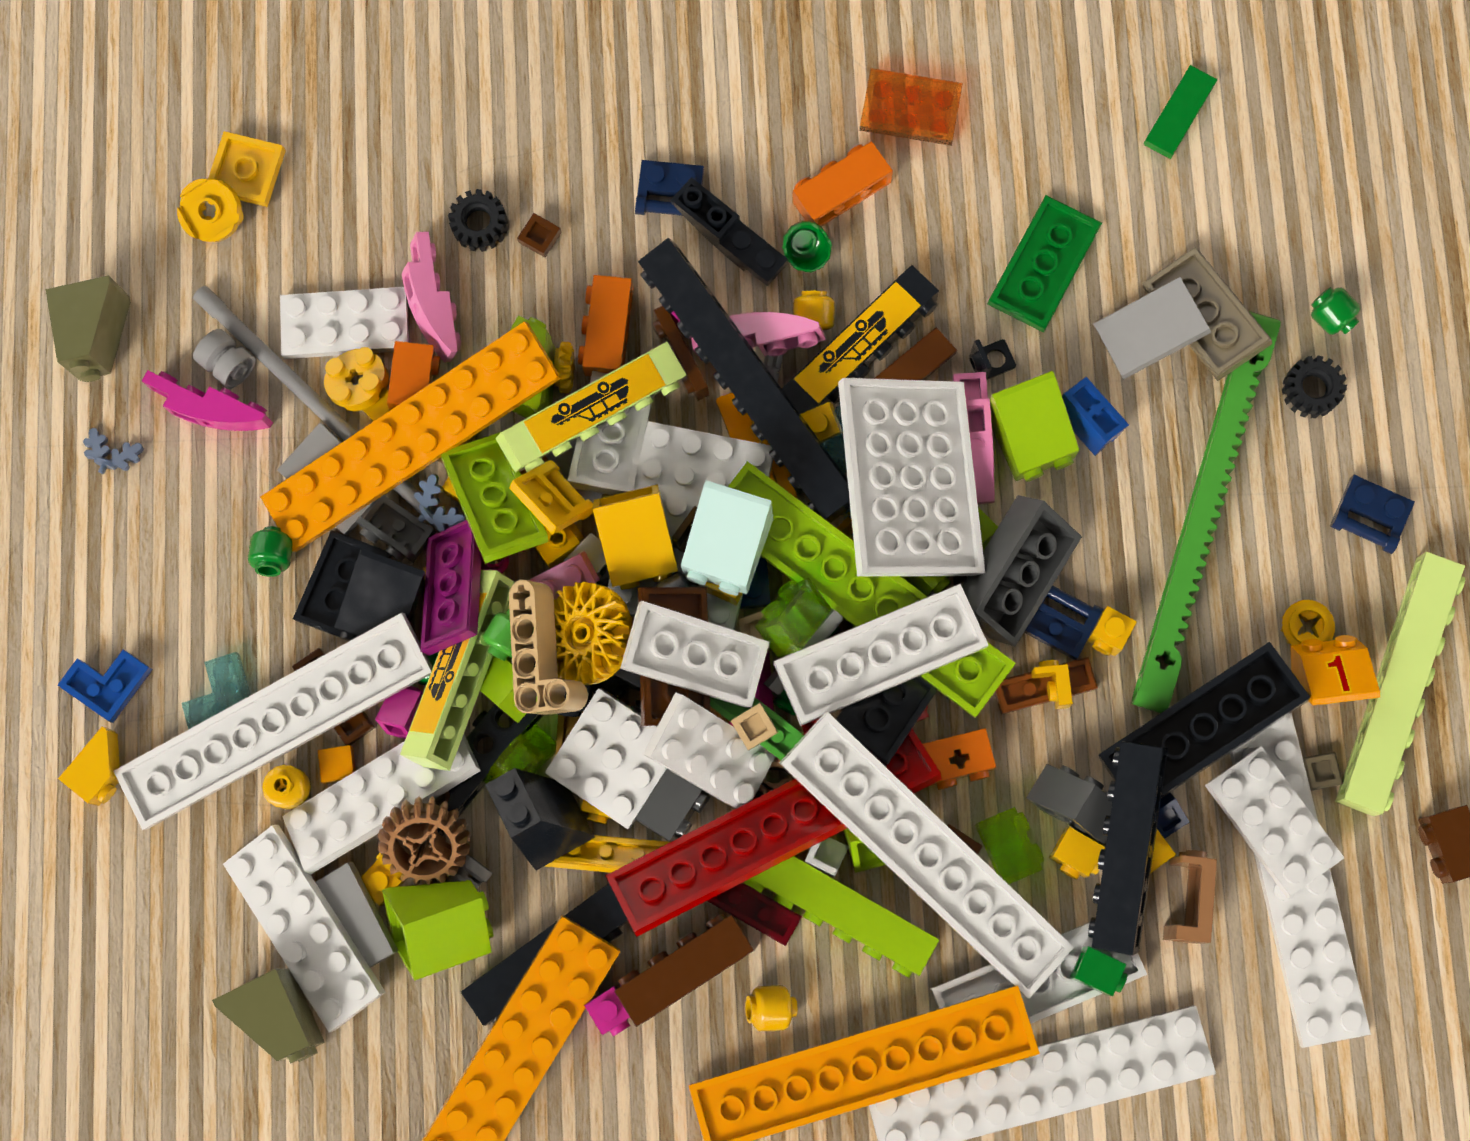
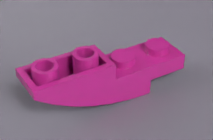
(208, 409)

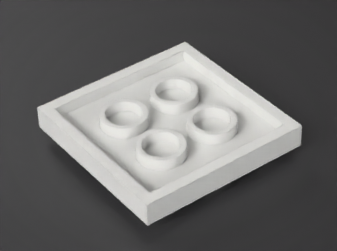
(606, 759)

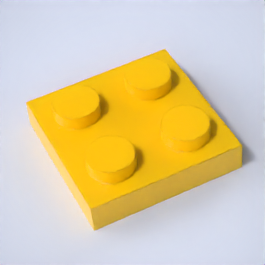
(248, 166)

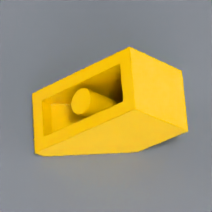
(92, 770)

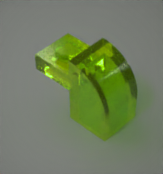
(525, 753)

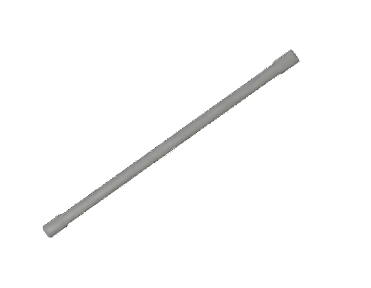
(218, 310)

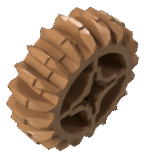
(442, 856)

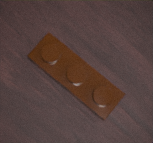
(666, 328)

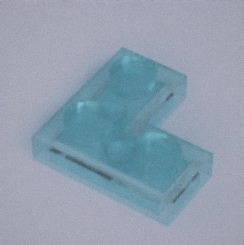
(227, 685)

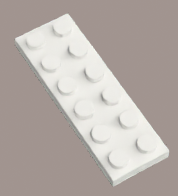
(880, 654)
(358, 803)
(304, 928)
(1052, 996)

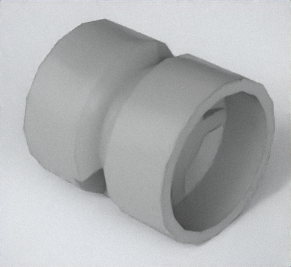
(219, 355)

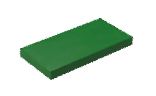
(1044, 263)

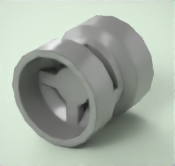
(474, 868)

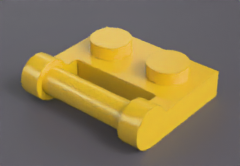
(541, 496)

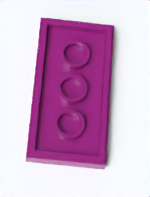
(451, 589)

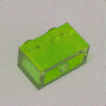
(793, 617)
(1009, 845)

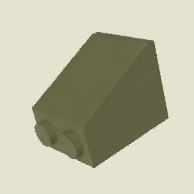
(87, 325)
(274, 1015)

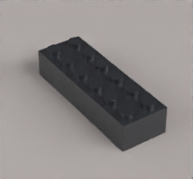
(1219, 716)

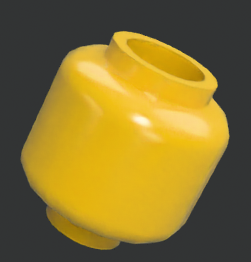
(817, 307)
(296, 790)
(770, 1008)

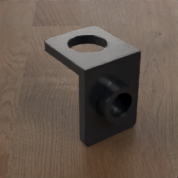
(980, 361)

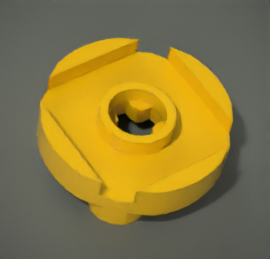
(227, 213)
(346, 366)

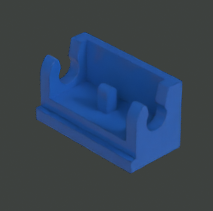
(1092, 416)

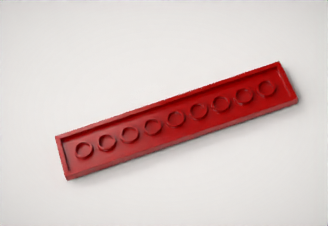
(742, 845)

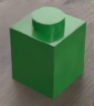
(1099, 971)

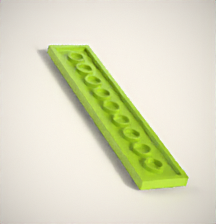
(812, 548)

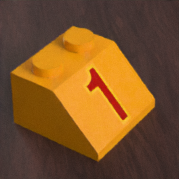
(1334, 670)

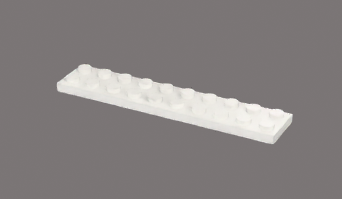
(273, 721)
(926, 854)
(1309, 923)
(1057, 1081)

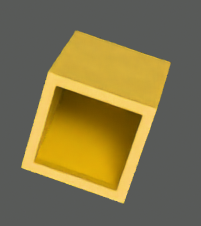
(635, 537)

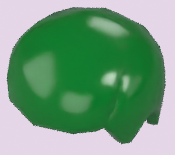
(806, 246)

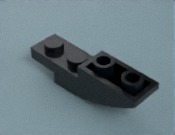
(727, 233)

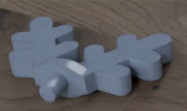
(118, 460)
(426, 500)

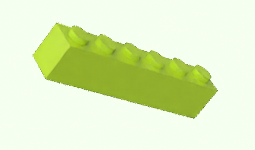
(848, 913)

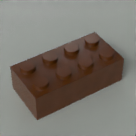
(683, 970)

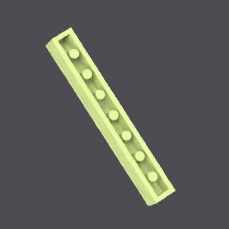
(1401, 681)

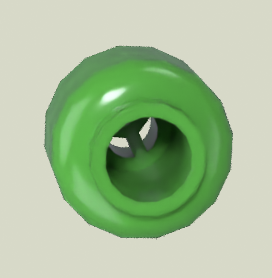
(499, 636)

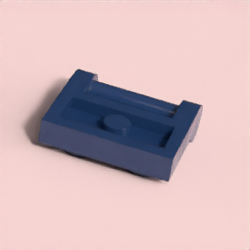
(663, 180)
(1375, 505)
(1060, 630)

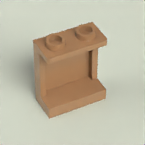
(1199, 898)

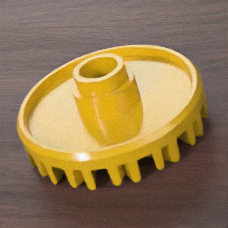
(590, 632)

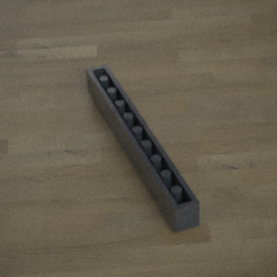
(748, 379)

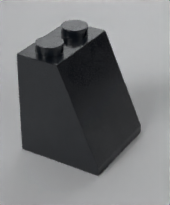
(377, 593)
(539, 815)

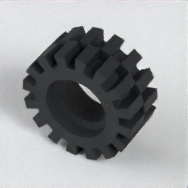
(474, 203)
(1322, 370)

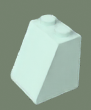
(726, 538)

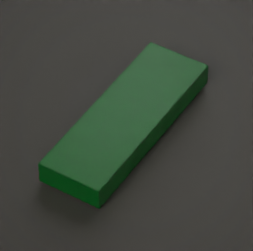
(1180, 112)

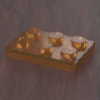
(911, 106)

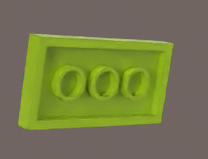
(493, 511)

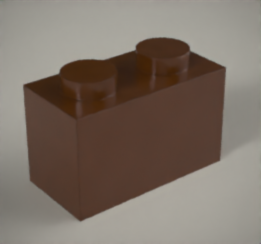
(1449, 843)

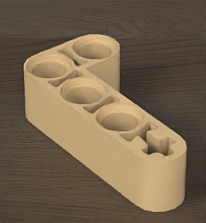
(529, 607)

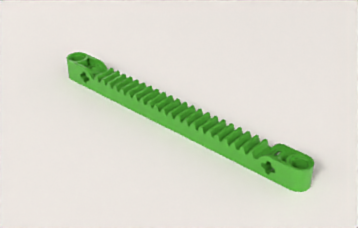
(1154, 685)

